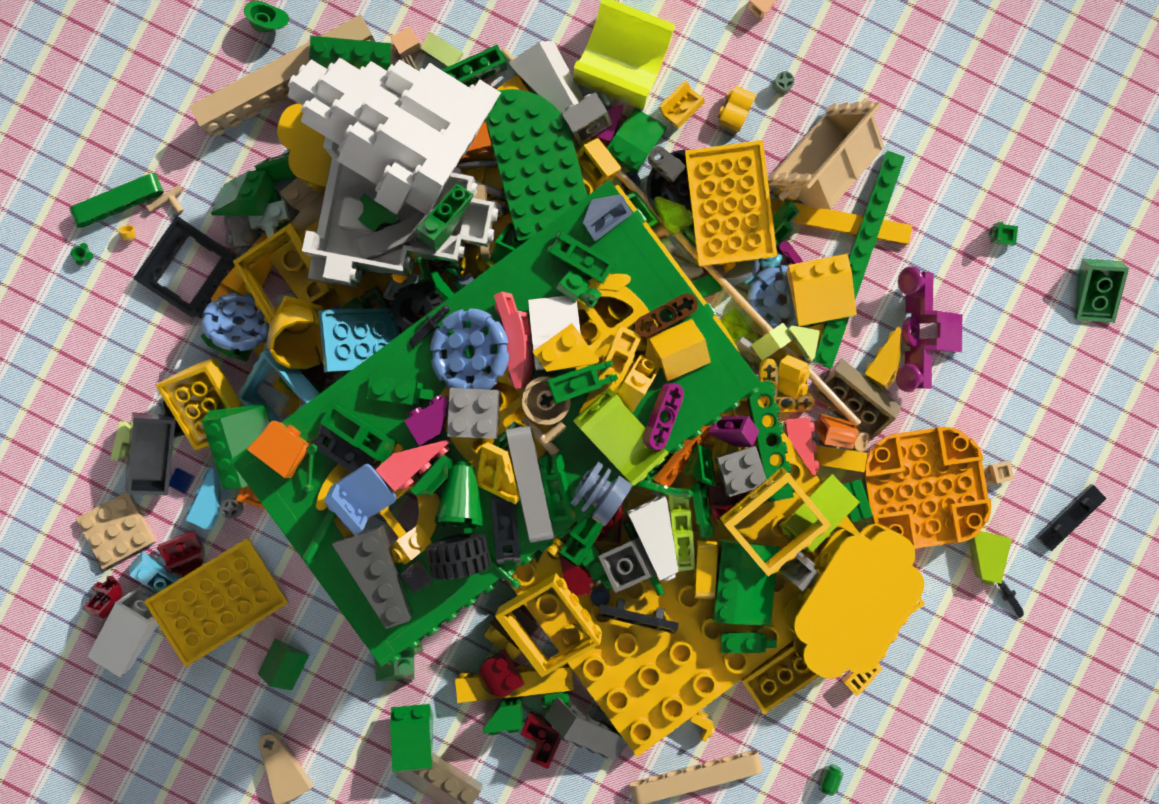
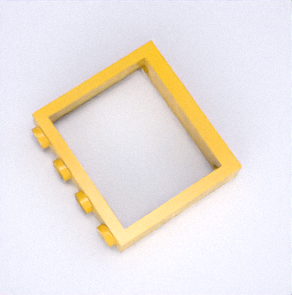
(252, 284)
(754, 500)
(526, 643)

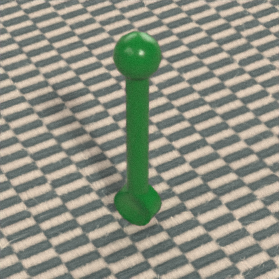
(311, 449)
(514, 582)

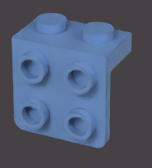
(359, 497)

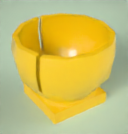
(296, 334)

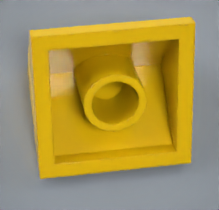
(680, 349)

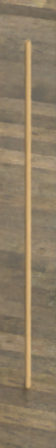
(732, 291)

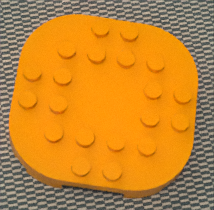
(928, 486)

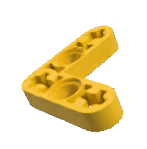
(780, 396)

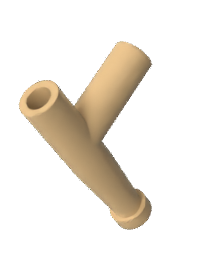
(169, 196)
(546, 439)

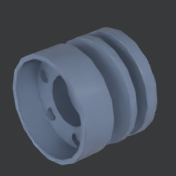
(601, 493)

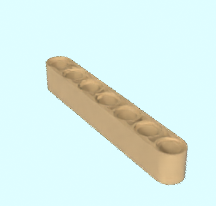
(696, 777)

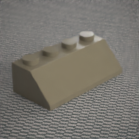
(861, 396)
(443, 783)

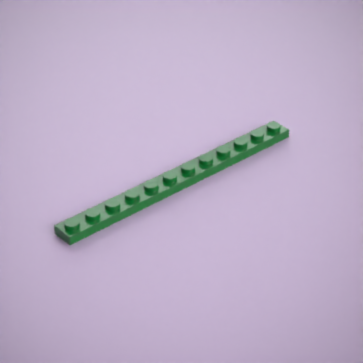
(862, 251)

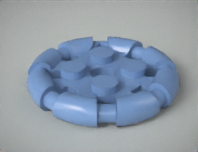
(769, 296)
(226, 319)
(456, 348)

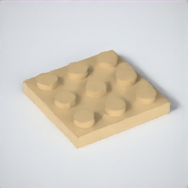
(115, 530)

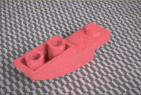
(520, 340)

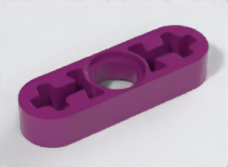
(654, 421)

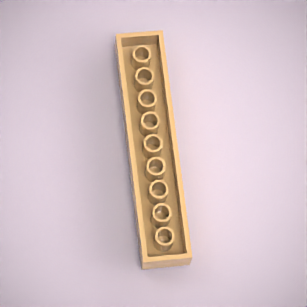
(265, 85)

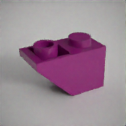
(429, 422)

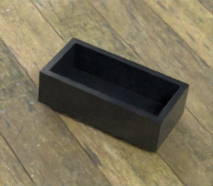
(150, 454)

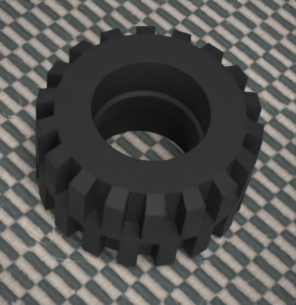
(402, 300)
(458, 556)

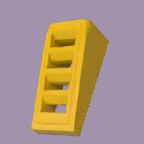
(861, 684)

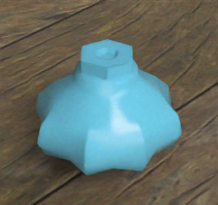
(771, 262)

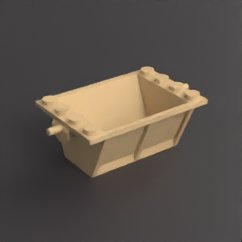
(830, 155)

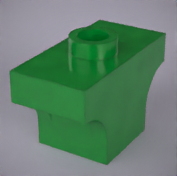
(375, 215)

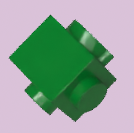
(549, 699)

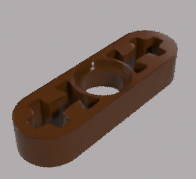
(667, 306)

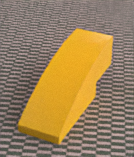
(841, 458)

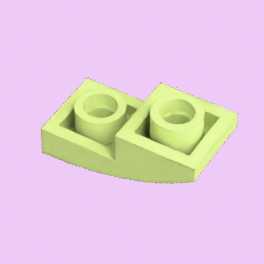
(441, 50)

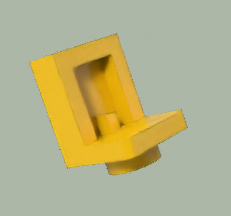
(410, 545)
(707, 724)

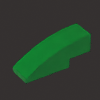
(358, 433)
(581, 540)

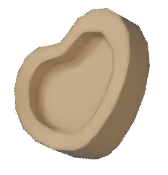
(861, 441)

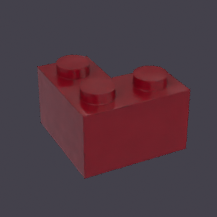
(545, 736)

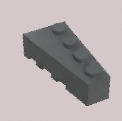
(376, 573)
(585, 730)

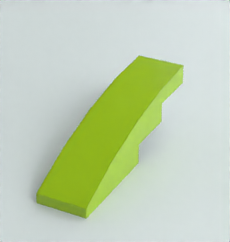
(682, 532)

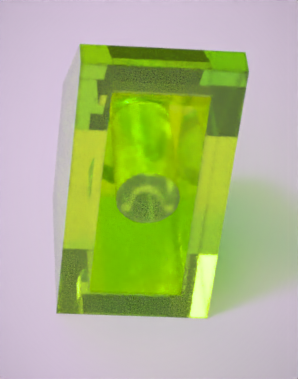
(673, 215)

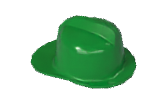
(265, 17)

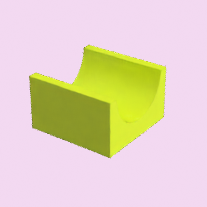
(624, 53)

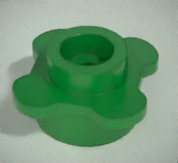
(76, 254)

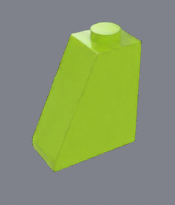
(990, 556)

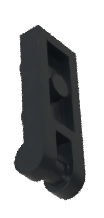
(341, 450)
(505, 530)

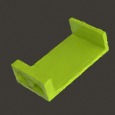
(619, 436)
(832, 501)

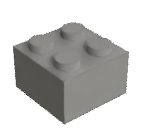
(587, 118)
(473, 413)
(740, 471)
(627, 564)

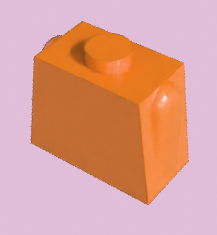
(836, 431)
(280, 448)

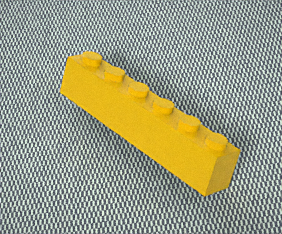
(560, 680)

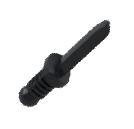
(429, 325)
(1010, 596)

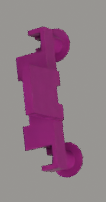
(919, 302)

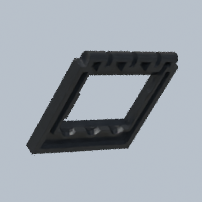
(164, 254)

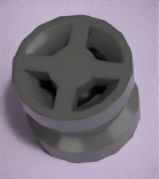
(229, 510)

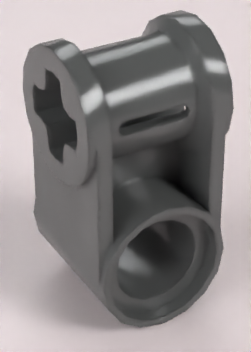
(666, 165)

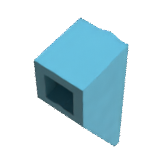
(208, 501)
(150, 573)

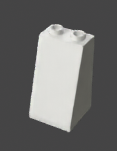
(548, 75)
(655, 532)
(124, 634)

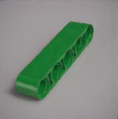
(116, 200)

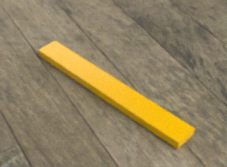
(845, 222)

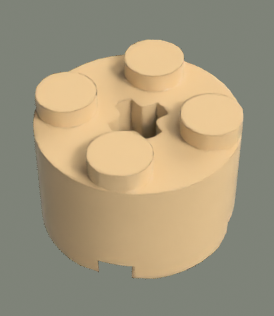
(542, 414)

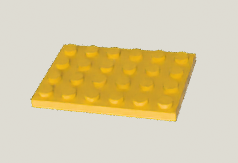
(730, 203)
(216, 602)

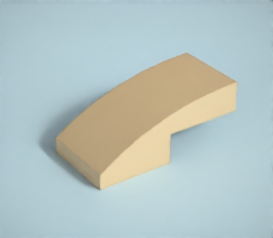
(998, 473)

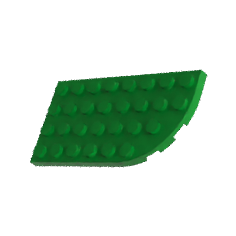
(534, 160)

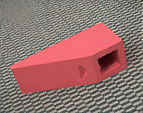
(799, 433)
(404, 465)

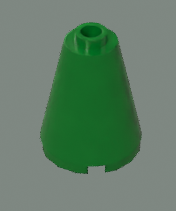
(460, 499)

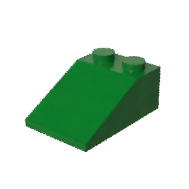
(636, 140)
(245, 195)
(1100, 289)
(411, 738)

